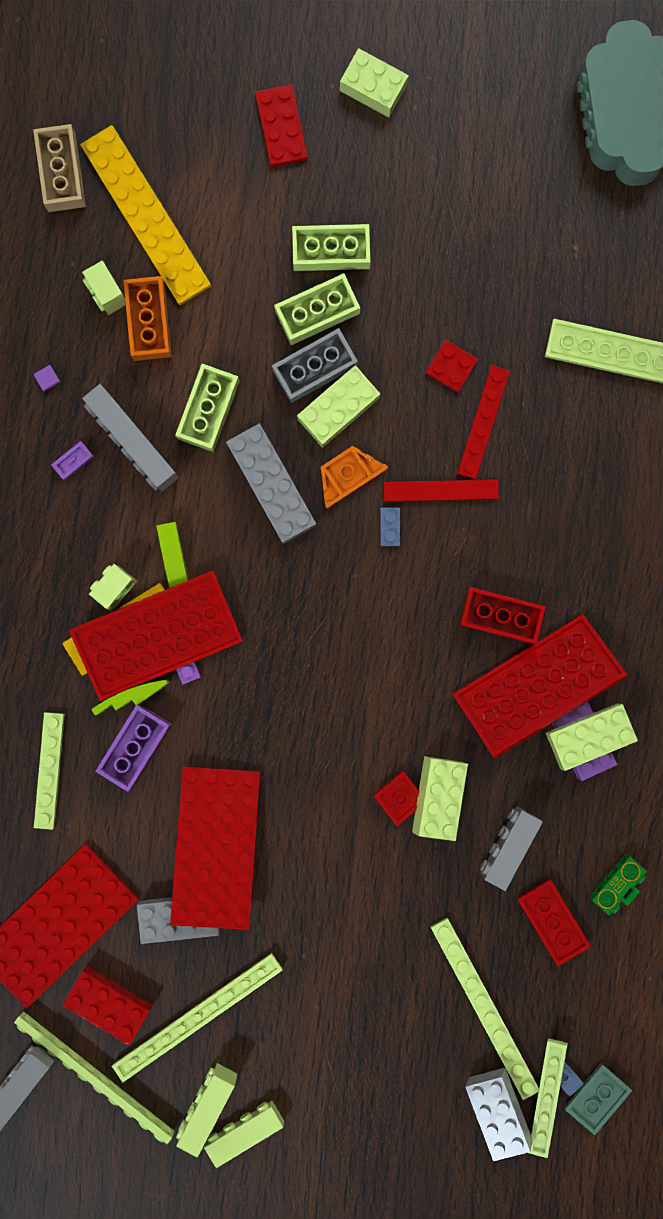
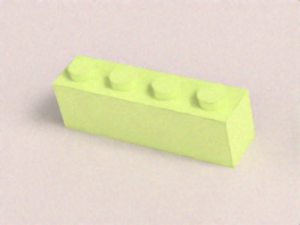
(243, 1134)

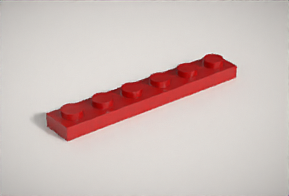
(483, 422)

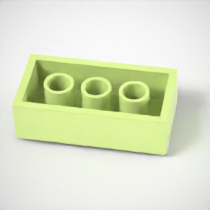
(331, 247)
(317, 309)
(338, 406)
(207, 407)
(591, 736)
(439, 798)
(204, 1114)

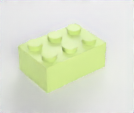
(373, 82)

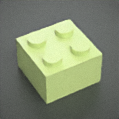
(106, 291)
(112, 587)

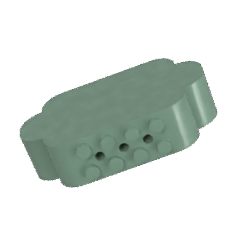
(625, 102)

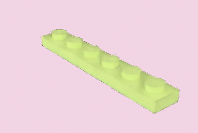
(49, 770)
(548, 1097)

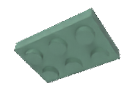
(597, 1099)

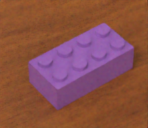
(133, 747)
(593, 766)

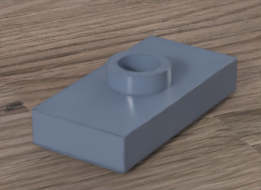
(570, 1081)

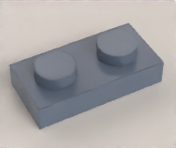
(389, 526)

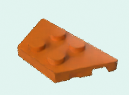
(347, 474)

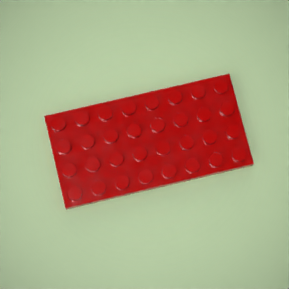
(155, 635)
(539, 686)
(215, 848)
(60, 924)

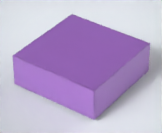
(47, 378)

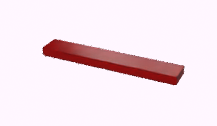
(441, 490)

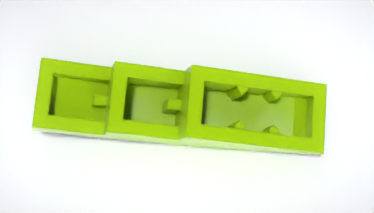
(172, 554)
(137, 694)

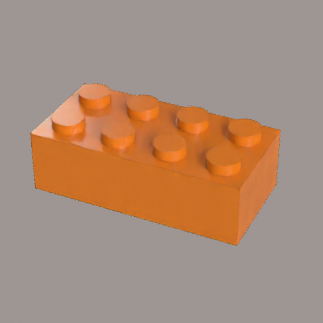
(147, 318)

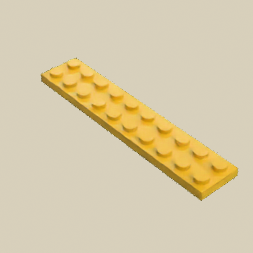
(145, 215)

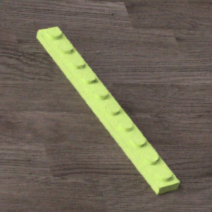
(485, 1008)
(197, 1017)
(100, 1082)

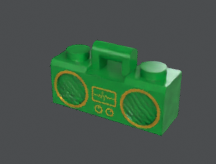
(617, 883)

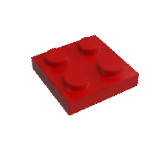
(451, 366)
(398, 798)

